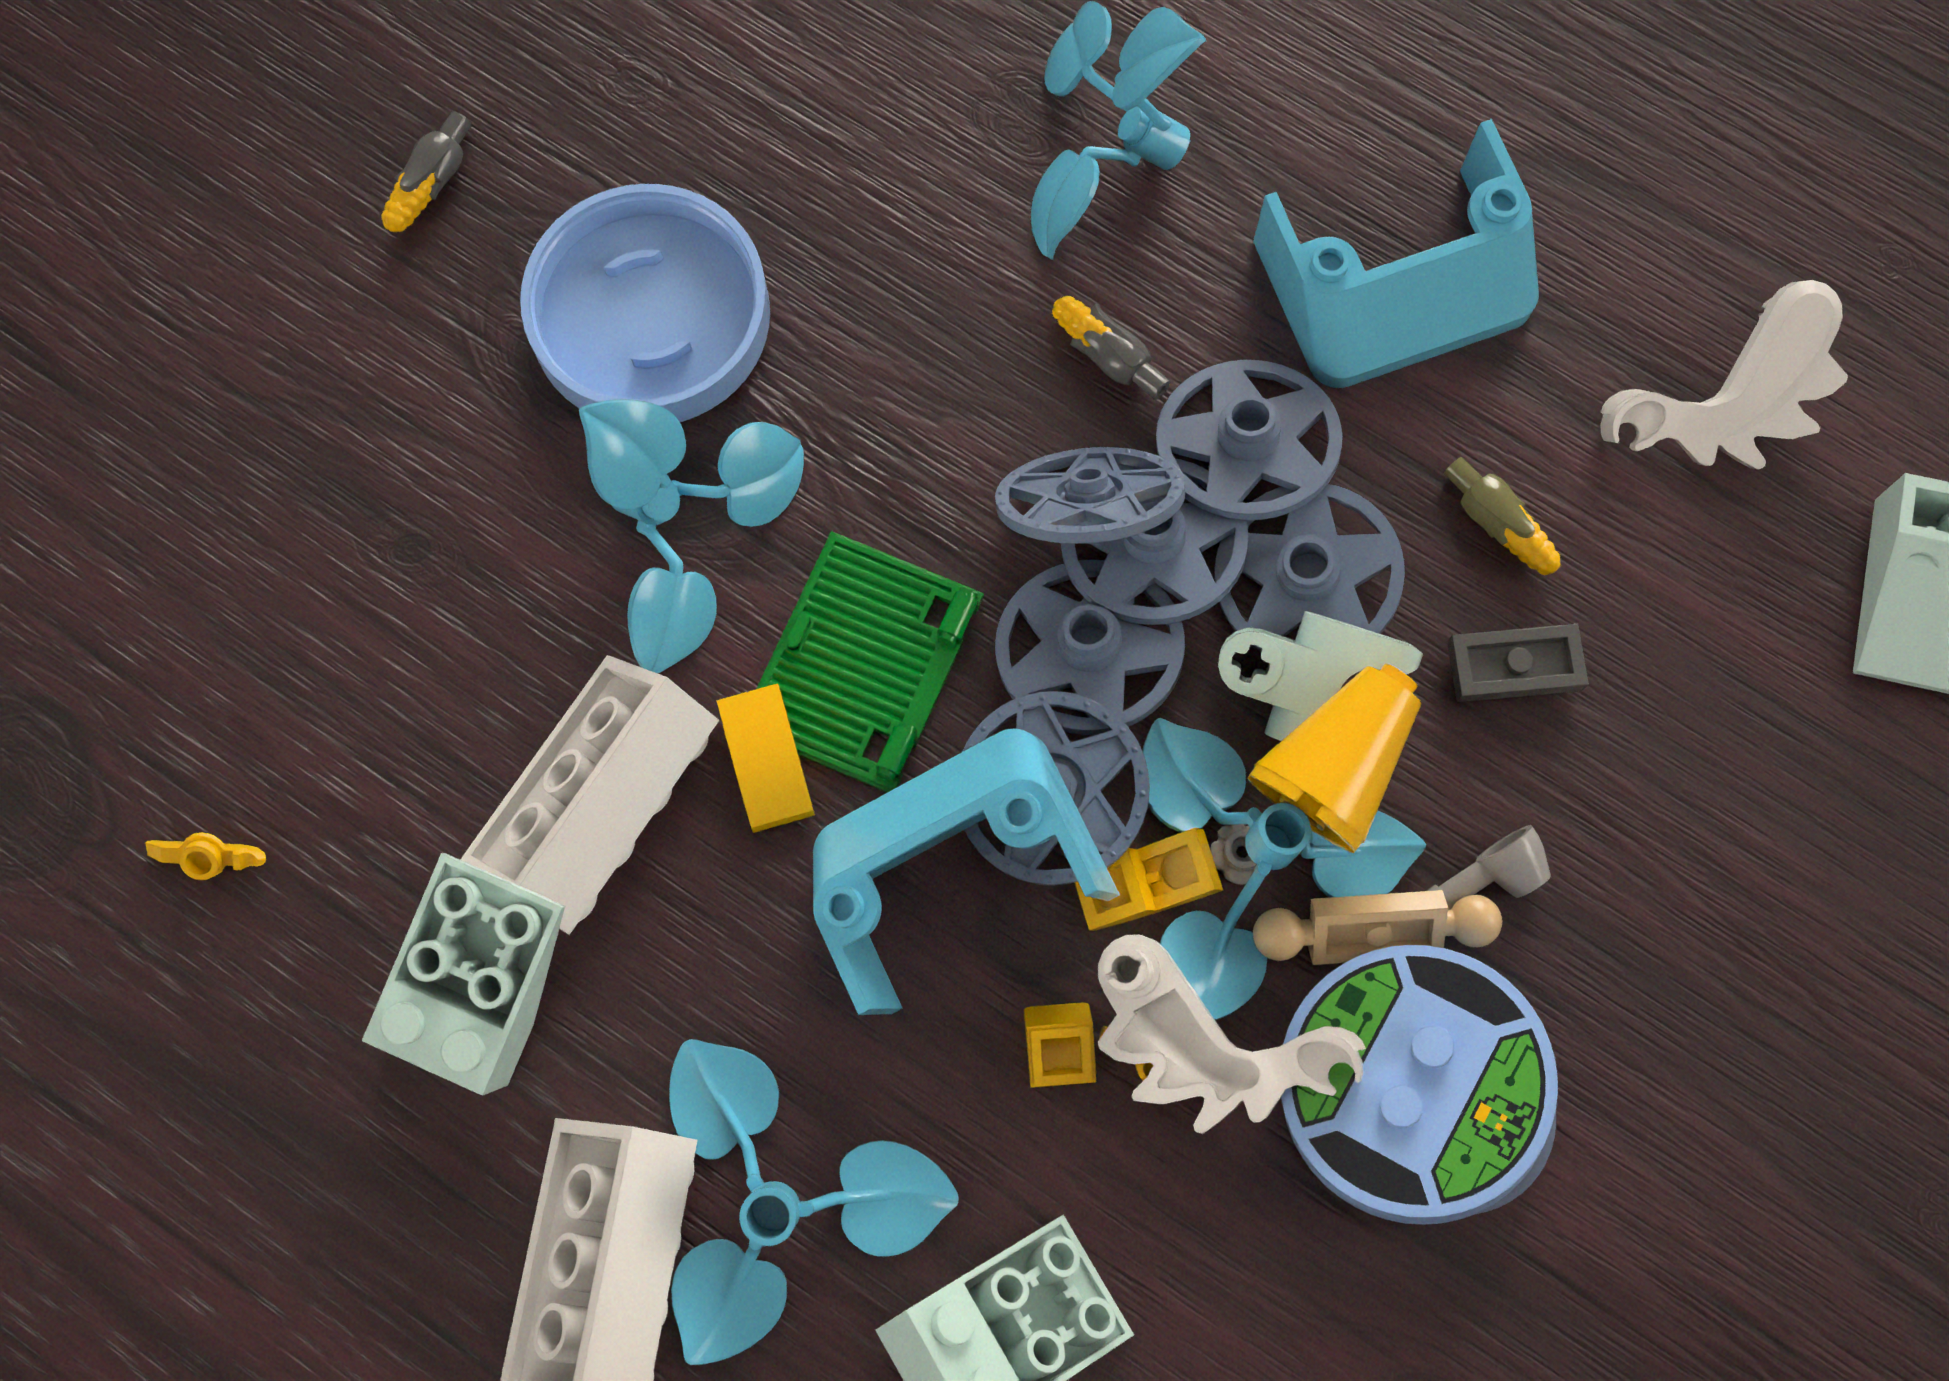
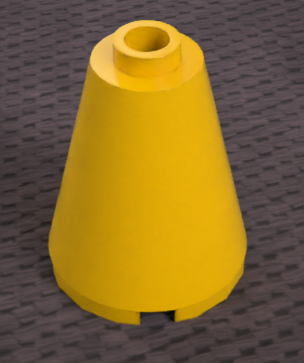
(1343, 755)

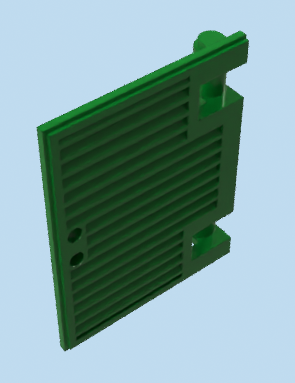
(866, 658)

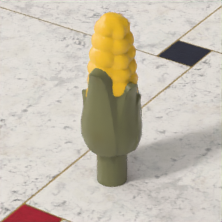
(1502, 515)

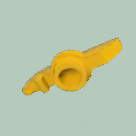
(205, 855)

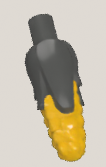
(426, 172)
(1109, 346)

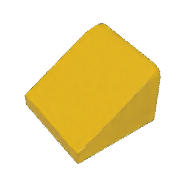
(1060, 1044)

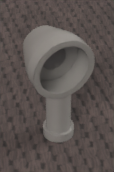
(1513, 863)

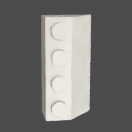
(593, 787)
(600, 1254)

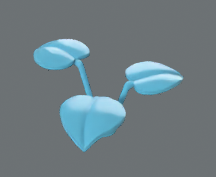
(1146, 60)
(628, 462)
(1201, 777)
(727, 1296)

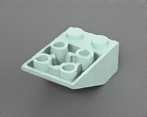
(1907, 587)
(467, 977)
(1013, 1318)

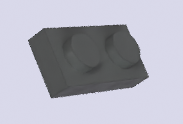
(1517, 663)

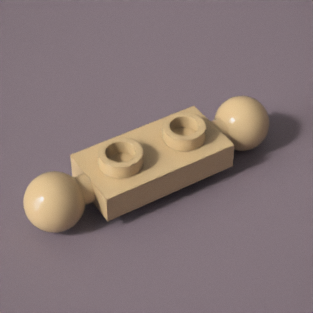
(1359, 924)

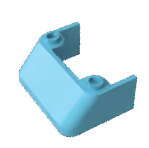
(1416, 307)
(999, 779)

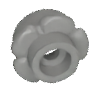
(1224, 854)

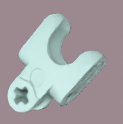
(1310, 668)

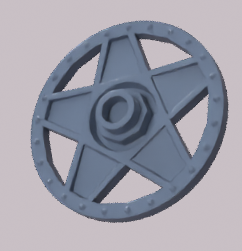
(1250, 438)
(1092, 497)
(1164, 556)
(1315, 567)
(1087, 650)
(1085, 769)

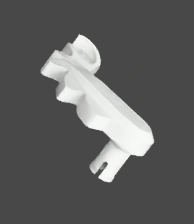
(1776, 369)
(1170, 1027)

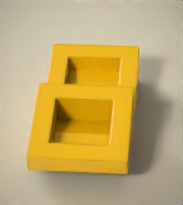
(765, 758)
(1155, 880)

